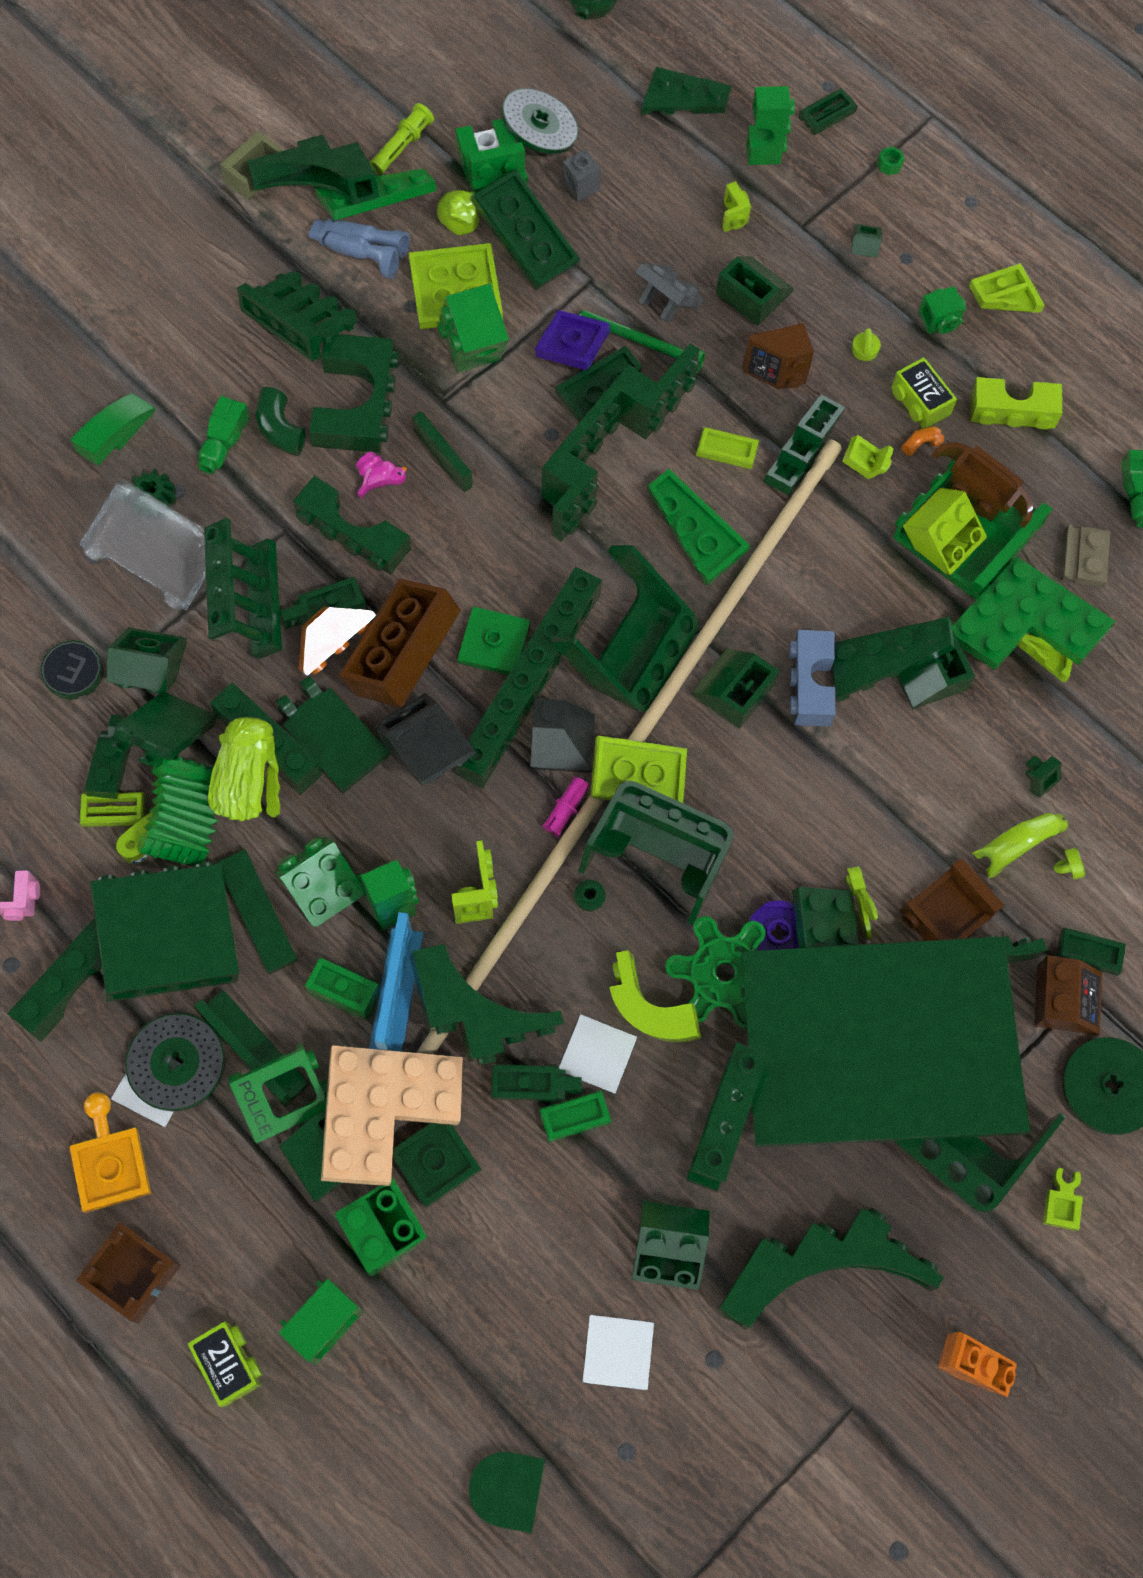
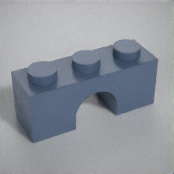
(811, 702)

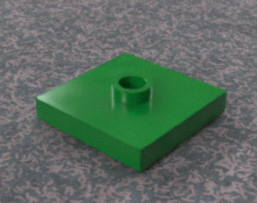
(493, 640)

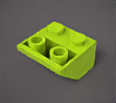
(946, 529)

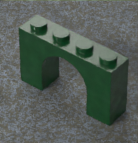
(362, 426)

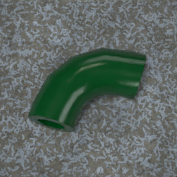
(274, 425)

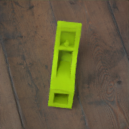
(660, 1023)

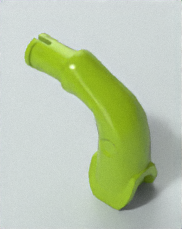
(1020, 840)

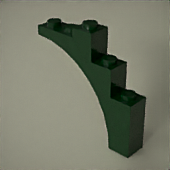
(818, 1251)

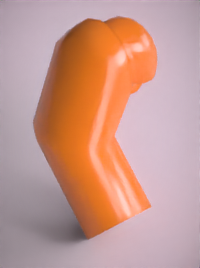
(931, 434)

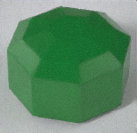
(890, 160)

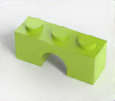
(993, 405)

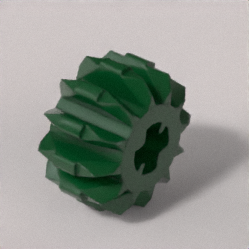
(157, 486)

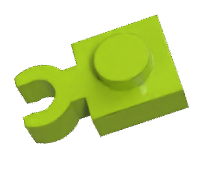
(1062, 1206)

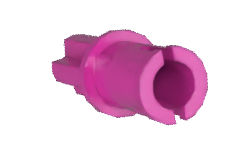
(566, 806)

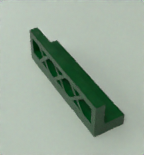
(250, 1044)

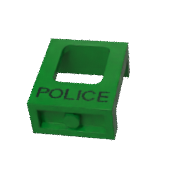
(253, 1102)

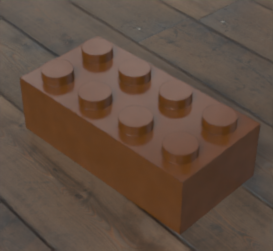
(400, 642)

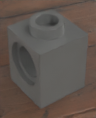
(581, 175)

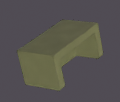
(235, 167)

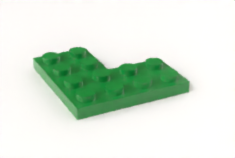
(1025, 603)

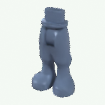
(358, 240)

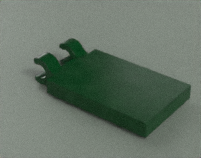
(162, 728)
(332, 735)

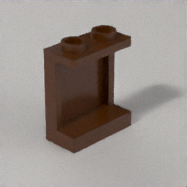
(952, 905)

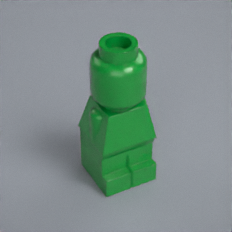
(223, 432)
(1133, 483)

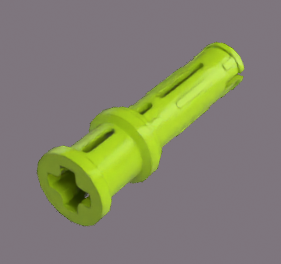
(408, 132)

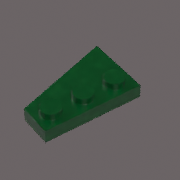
(680, 91)

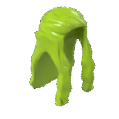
(240, 769)

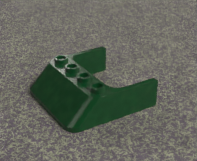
(645, 642)
(973, 1167)

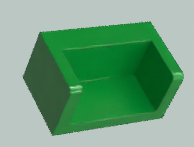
(343, 989)

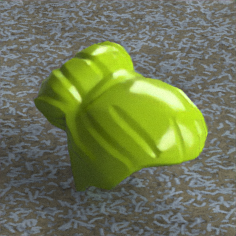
(458, 212)

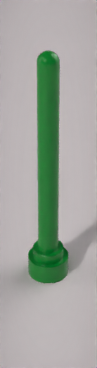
(643, 339)

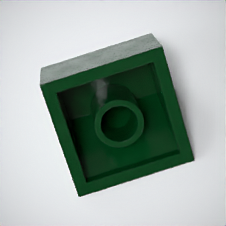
(145, 660)

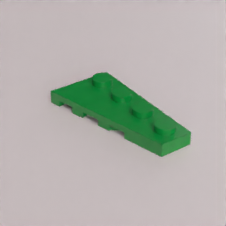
(700, 530)

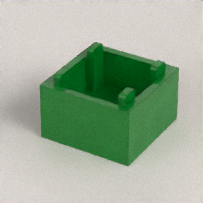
(320, 1322)

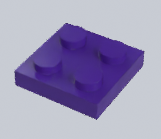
(572, 340)

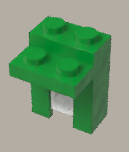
(489, 155)

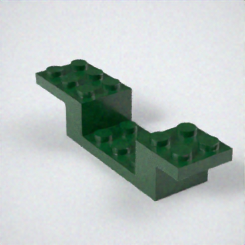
(629, 401)

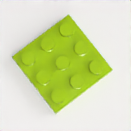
(448, 272)

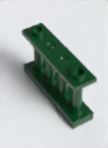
(262, 589)
(727, 1117)

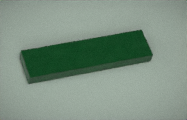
(257, 912)

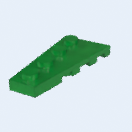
(391, 189)

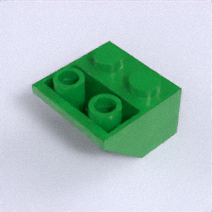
(381, 1227)

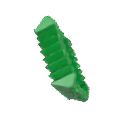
(181, 813)

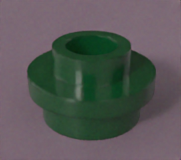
(589, 904)

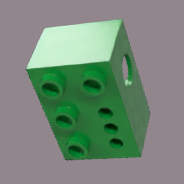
(473, 328)

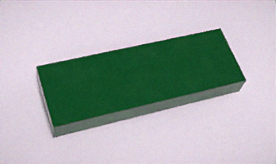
(442, 451)

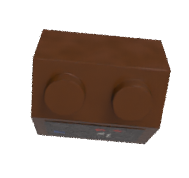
(779, 356)
(1068, 996)

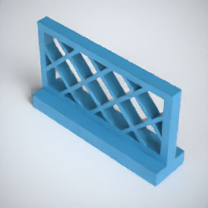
(396, 988)

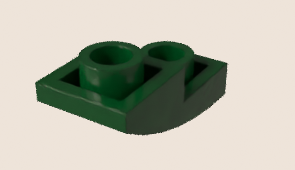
(1023, 949)

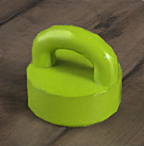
(866, 346)
(1071, 864)

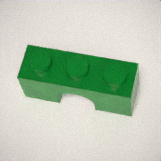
(772, 122)

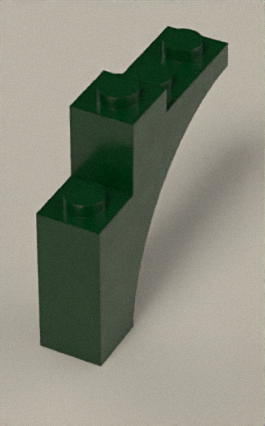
(316, 164)
(483, 1024)

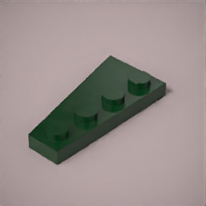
(876, 656)

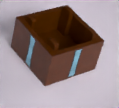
(128, 1273)

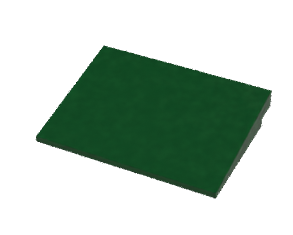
(884, 1043)

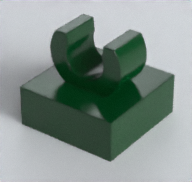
(1043, 775)

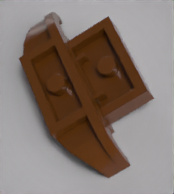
(985, 481)

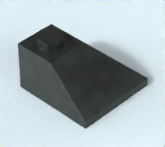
(562, 737)

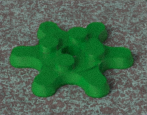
(701, 968)

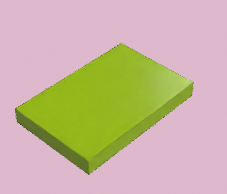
(642, 762)

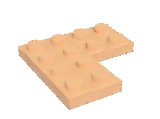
(369, 1093)

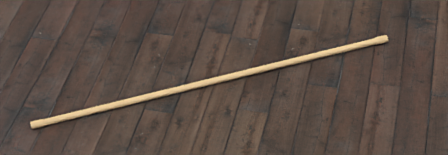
(644, 727)

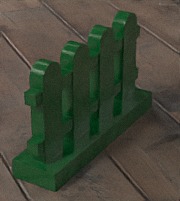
(286, 323)

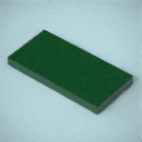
(525, 229)

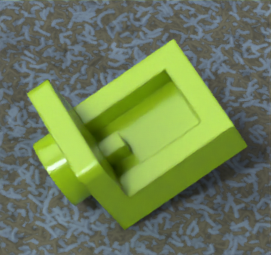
(738, 207)
(867, 458)

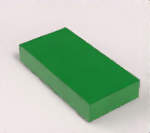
(575, 1116)

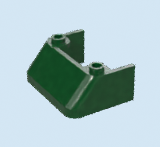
(665, 830)

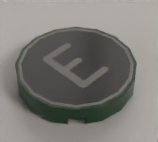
(72, 669)

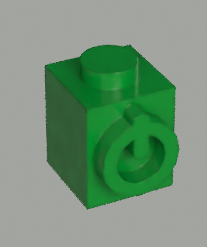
(942, 310)

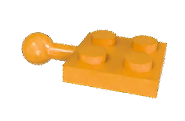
(110, 1166)

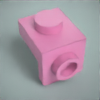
(25, 893)

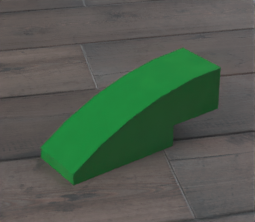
(111, 428)

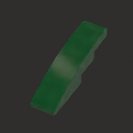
(804, 444)

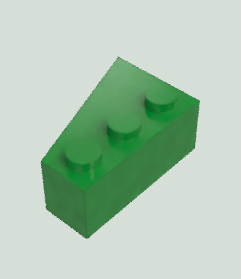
(389, 892)

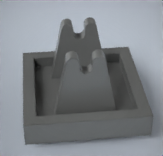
(666, 281)

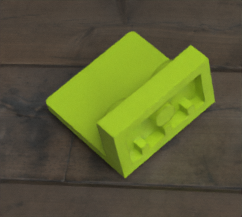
(476, 904)

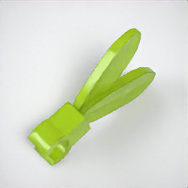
(864, 902)

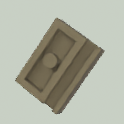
(1086, 556)

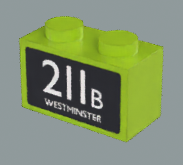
(923, 393)
(225, 1363)

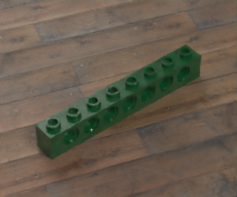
(529, 677)

